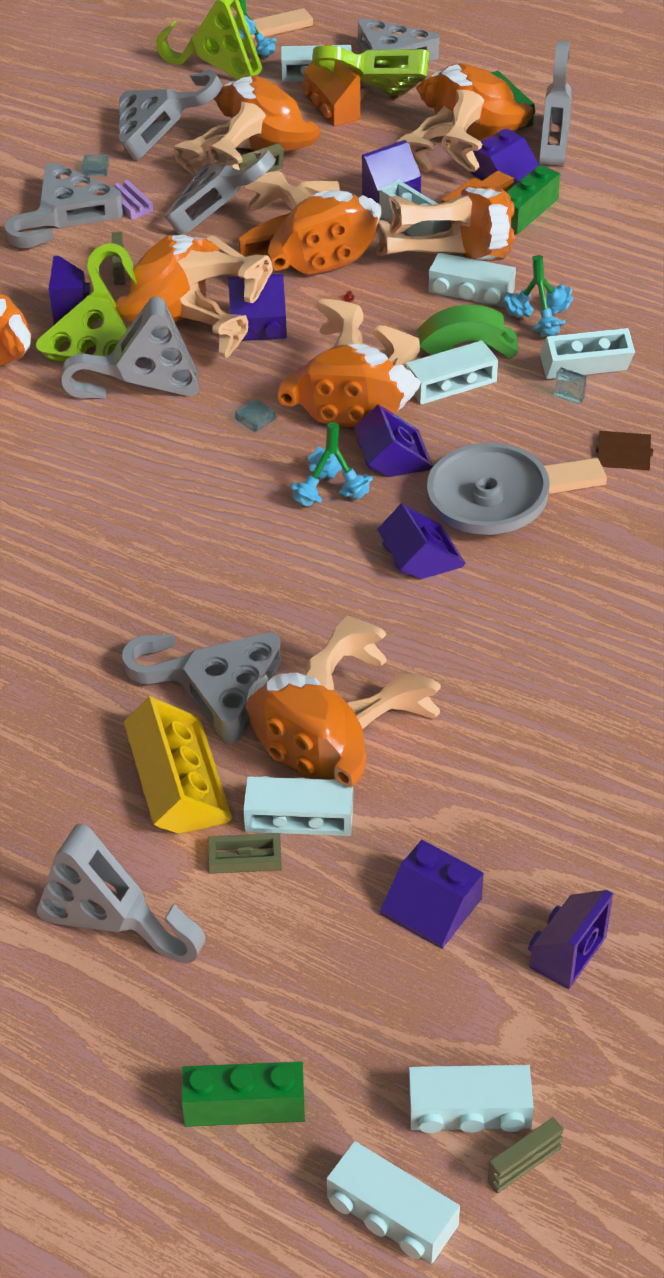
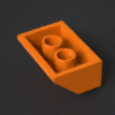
(334, 92)

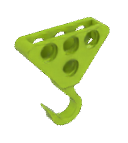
(217, 42)
(386, 70)
(99, 306)

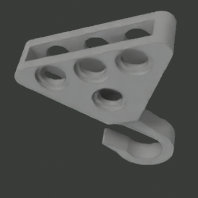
(385, 39)
(557, 109)
(143, 113)
(214, 187)
(58, 197)
(146, 356)
(212, 676)
(78, 886)

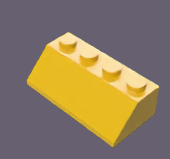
(176, 768)

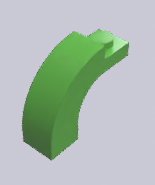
(465, 324)

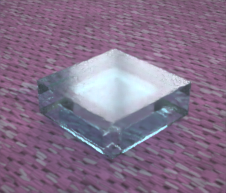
(95, 165)
(570, 385)
(255, 415)

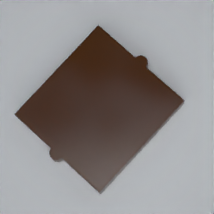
(624, 450)

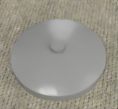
(488, 488)

